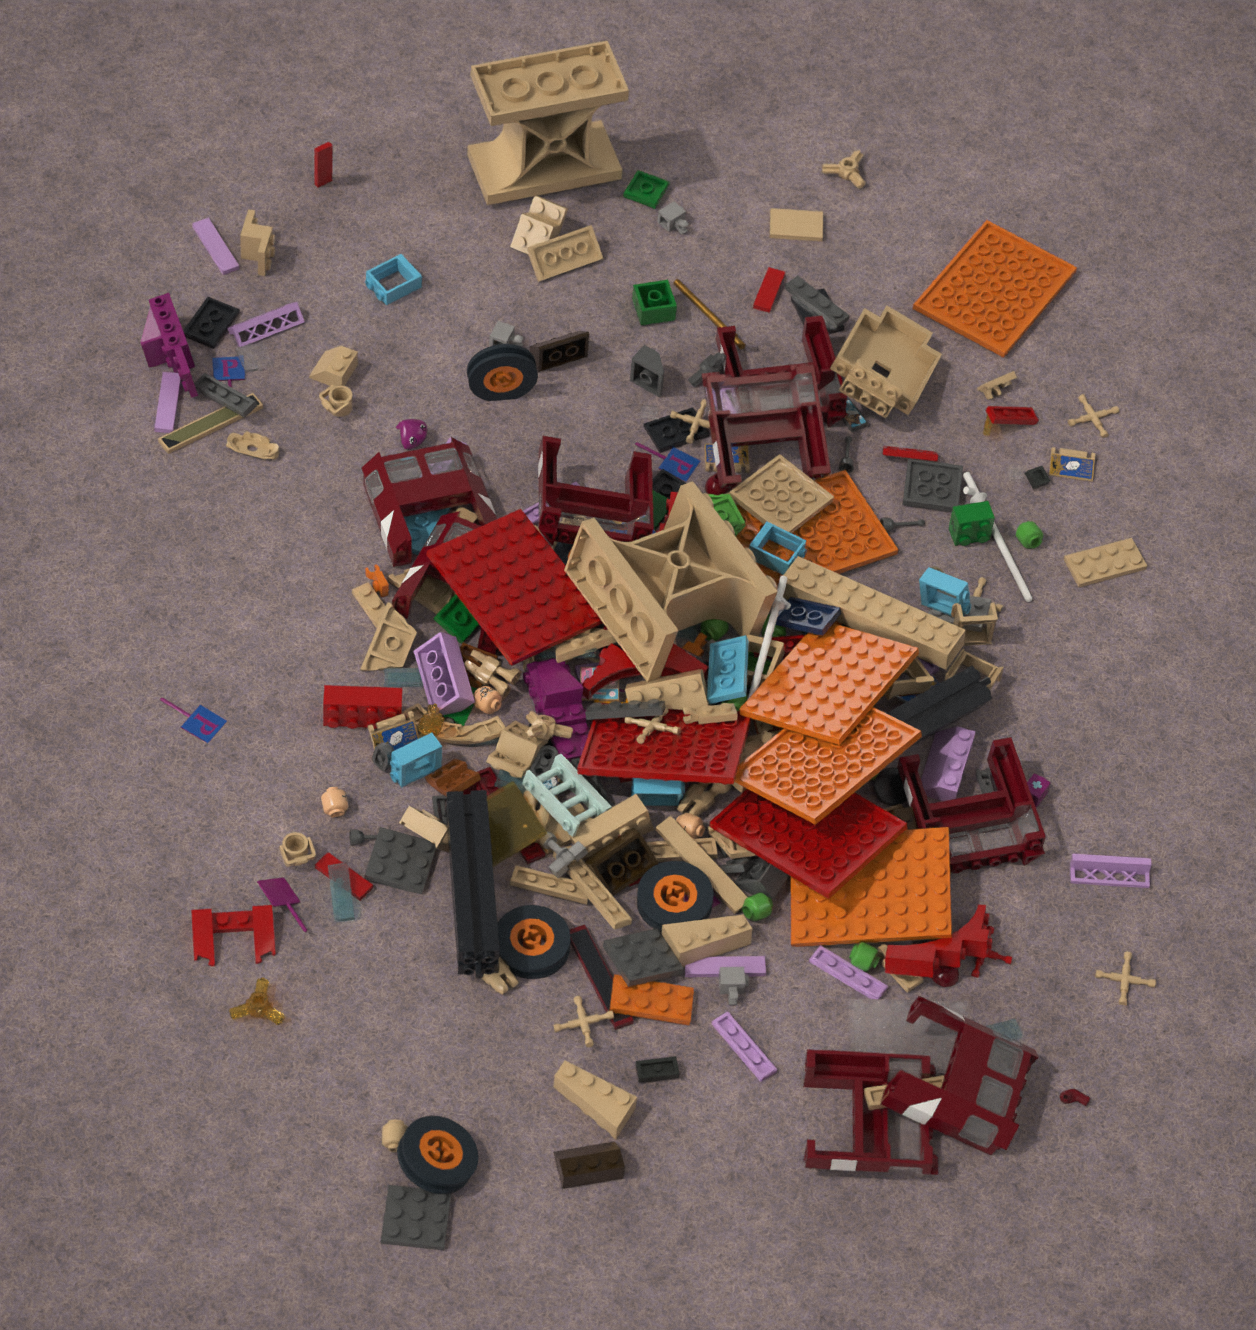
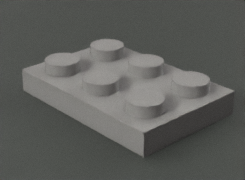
(979, 607)

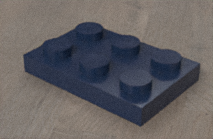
(808, 616)

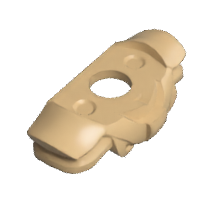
(240, 443)

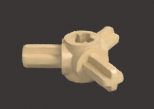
(847, 169)
(545, 727)

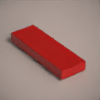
(323, 164)
(769, 289)
(1012, 415)
(910, 453)
(359, 886)

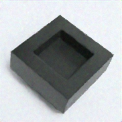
(1037, 477)

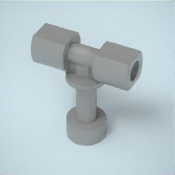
(564, 855)

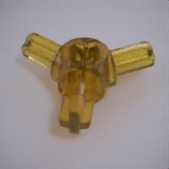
(431, 721)
(258, 1005)

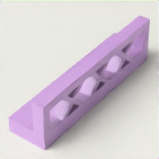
(269, 316)
(1109, 865)

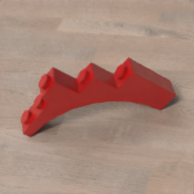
(616, 665)
(927, 957)

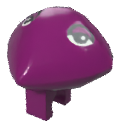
(412, 432)

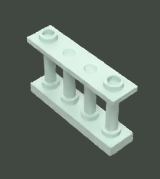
(571, 780)

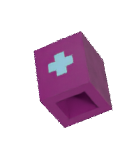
(1038, 787)

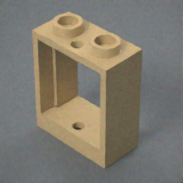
(775, 650)

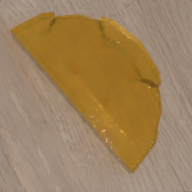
(987, 427)

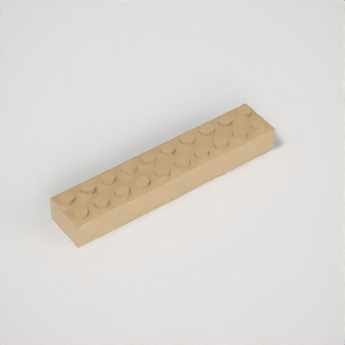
(875, 612)

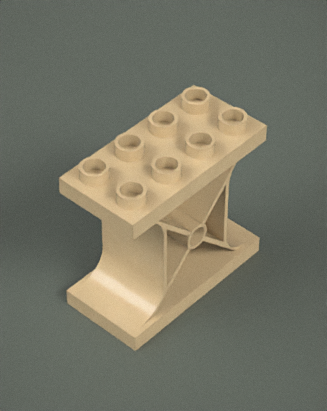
(547, 122)
(670, 580)

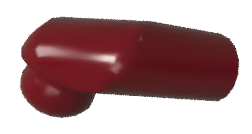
(1074, 1095)

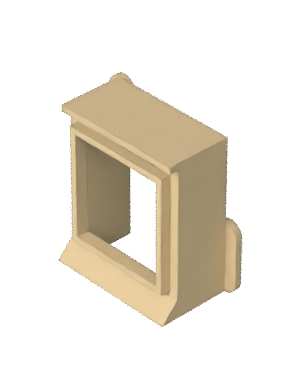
(975, 637)
(982, 666)
(919, 681)
(427, 826)

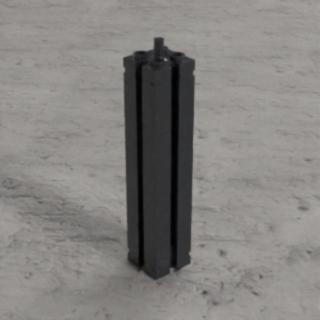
(945, 703)
(472, 883)

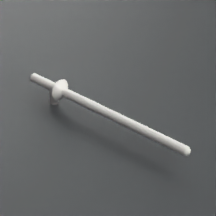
(980, 497)
(778, 605)

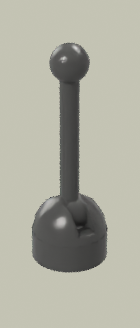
(847, 463)
(889, 524)
(357, 837)

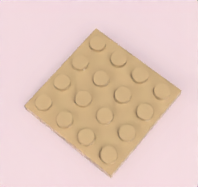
(781, 495)

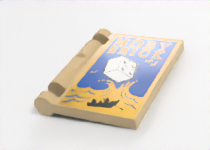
(740, 458)
(1071, 464)
(395, 731)

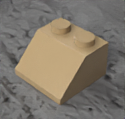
(335, 366)

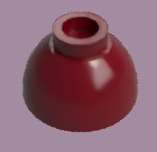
(712, 486)
(946, 976)

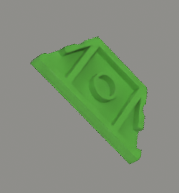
(728, 511)

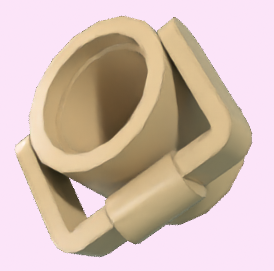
(339, 400)
(295, 849)

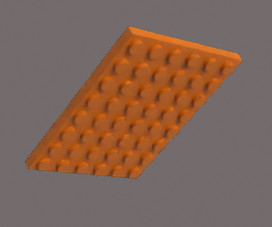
(994, 288)
(837, 537)
(829, 683)
(817, 775)
(891, 899)

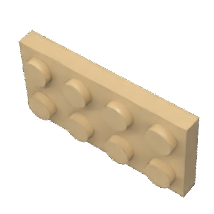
(564, 253)
(1105, 562)

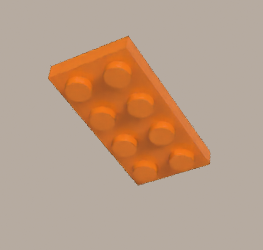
(652, 1000)

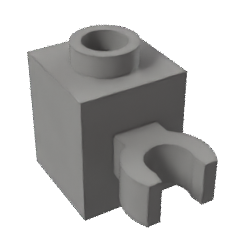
(673, 217)
(504, 334)
(732, 982)

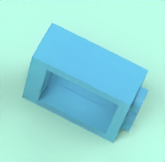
(399, 264)
(781, 537)
(930, 597)
(416, 760)
(658, 792)

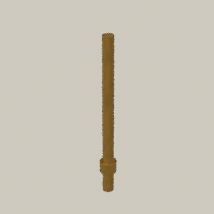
(702, 307)

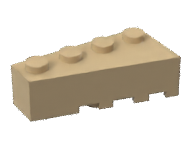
(677, 690)
(612, 825)
(707, 937)
(596, 1097)

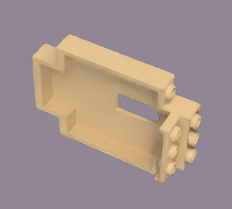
(895, 345)

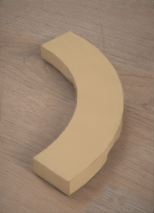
(460, 734)

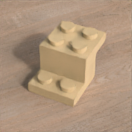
(539, 224)
(257, 243)
(515, 750)

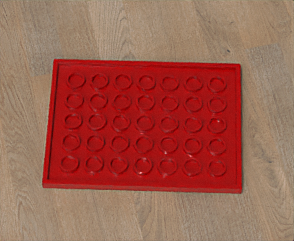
(514, 586)
(696, 755)
(818, 854)

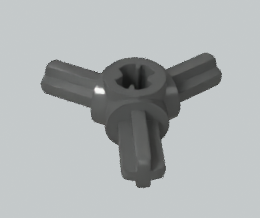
(711, 364)

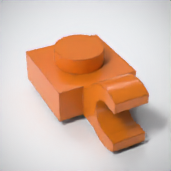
(380, 583)
(695, 647)

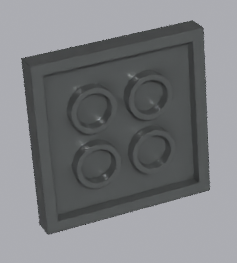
(932, 485)
(400, 861)
(643, 957)
(415, 1218)

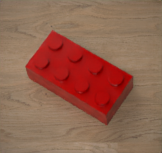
(360, 705)

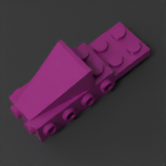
(165, 341)
(560, 697)

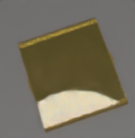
(511, 822)

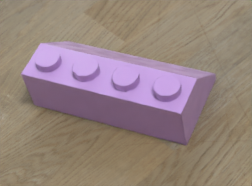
(444, 674)
(947, 763)

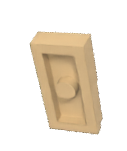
(993, 385)

